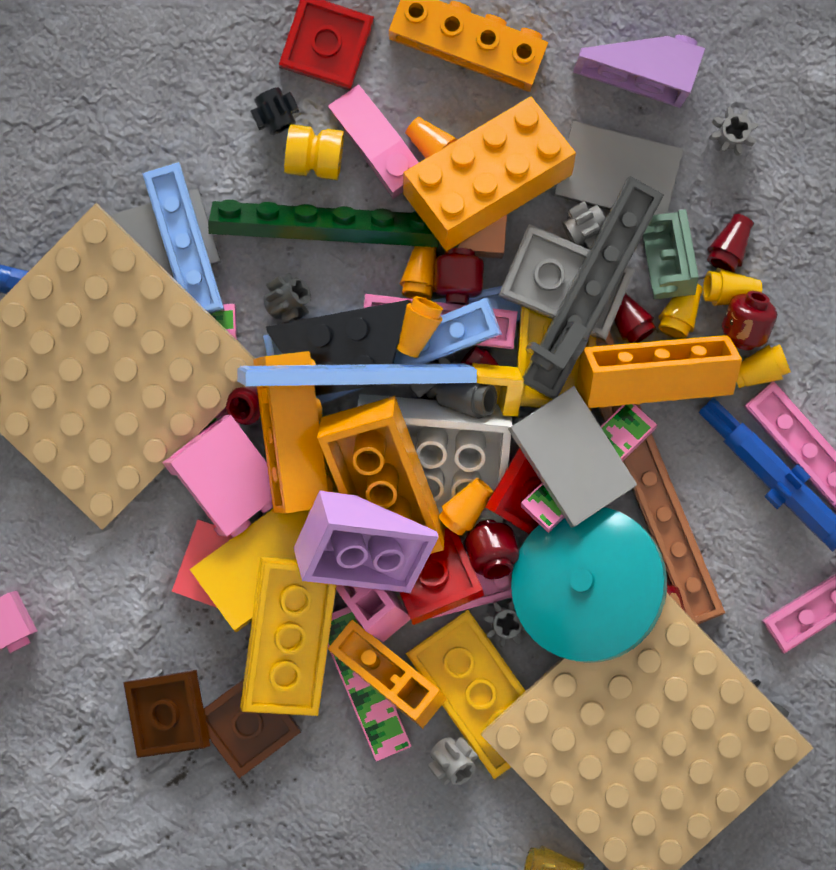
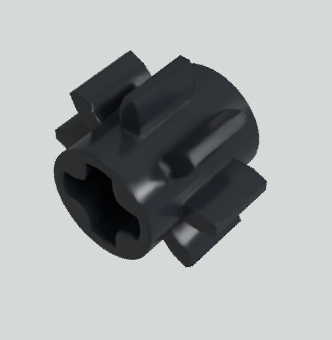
(274, 111)

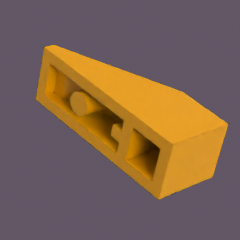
(387, 673)

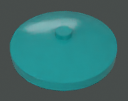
(590, 587)

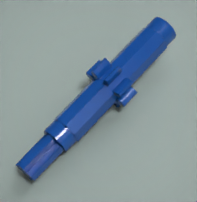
(785, 484)

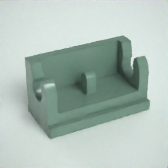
(670, 256)

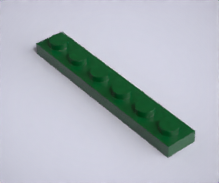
(319, 223)

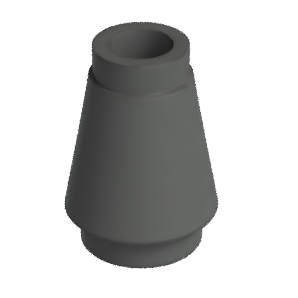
(469, 398)

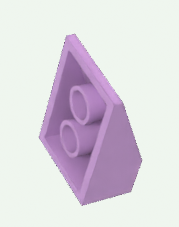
(649, 67)
(361, 545)

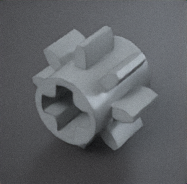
(729, 141)
(584, 224)
(453, 761)

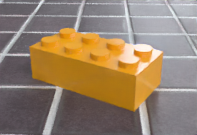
(488, 173)
(377, 461)

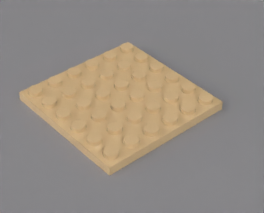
(108, 366)
(648, 746)

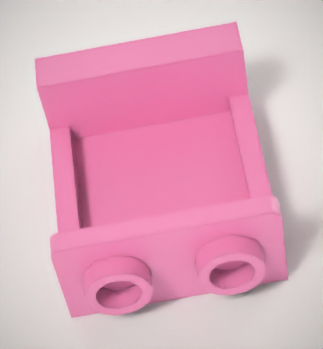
(224, 475)

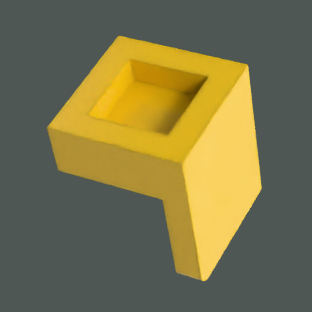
(508, 385)

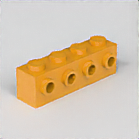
(470, 40)
(658, 371)
(290, 438)

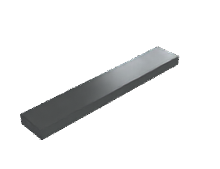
(597, 277)

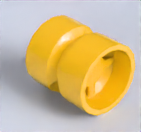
(313, 152)

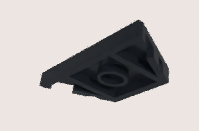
(344, 338)

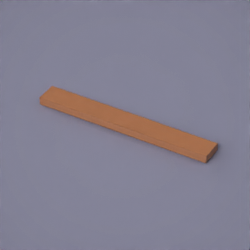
(669, 525)

